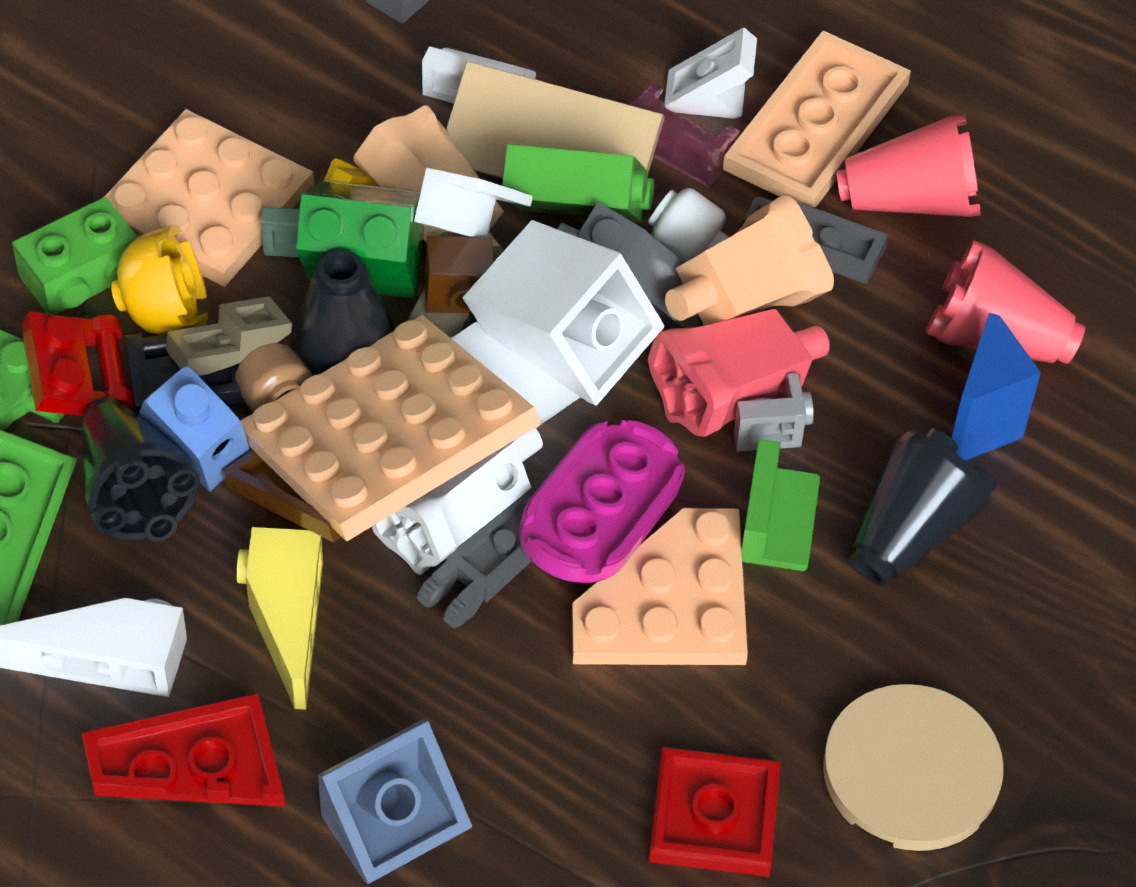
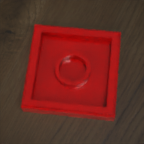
(715, 812)

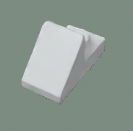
(713, 78)

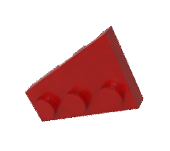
(189, 755)

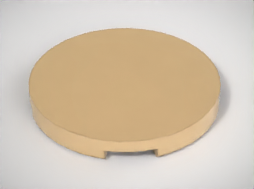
(913, 766)

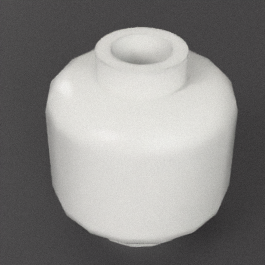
(687, 223)

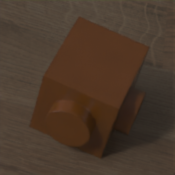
(452, 270)

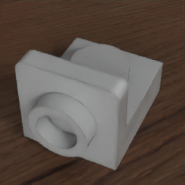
(774, 419)

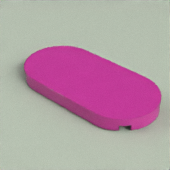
(601, 501)

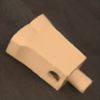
(402, 150)
(758, 267)

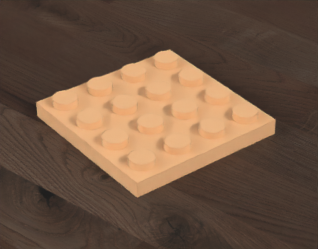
(387, 426)

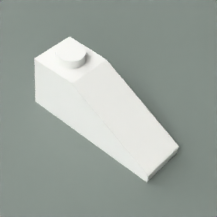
(103, 644)

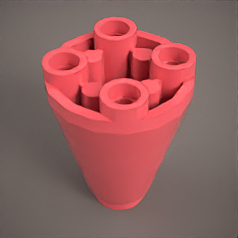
(991, 284)

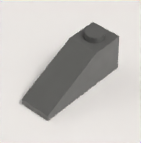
(645, 255)

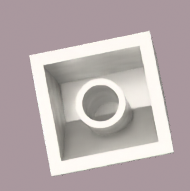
(566, 309)

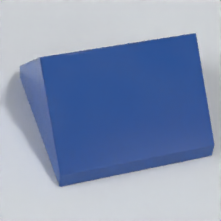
(996, 392)

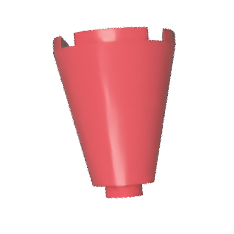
(915, 173)

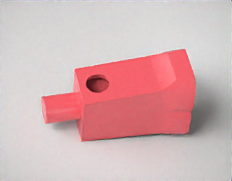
(735, 360)

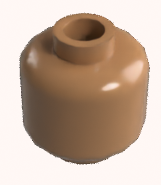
(270, 374)

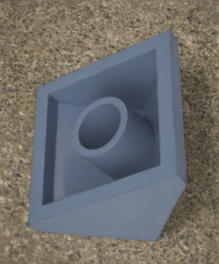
(392, 802)

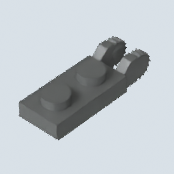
(481, 564)

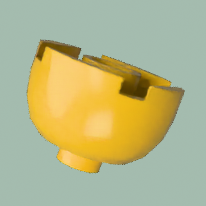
(160, 282)

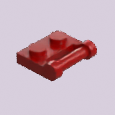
(61, 366)

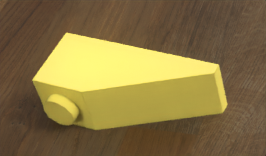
(283, 596)

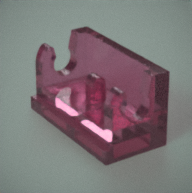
(686, 144)

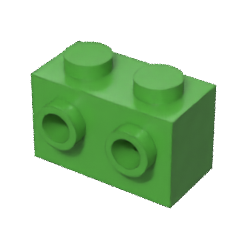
(73, 256)

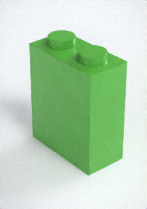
(576, 180)

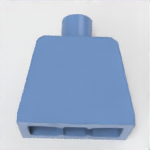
(197, 424)

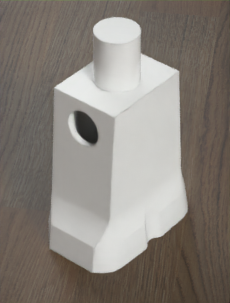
(458, 508)

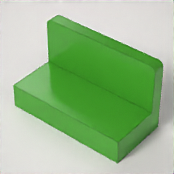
(779, 512)

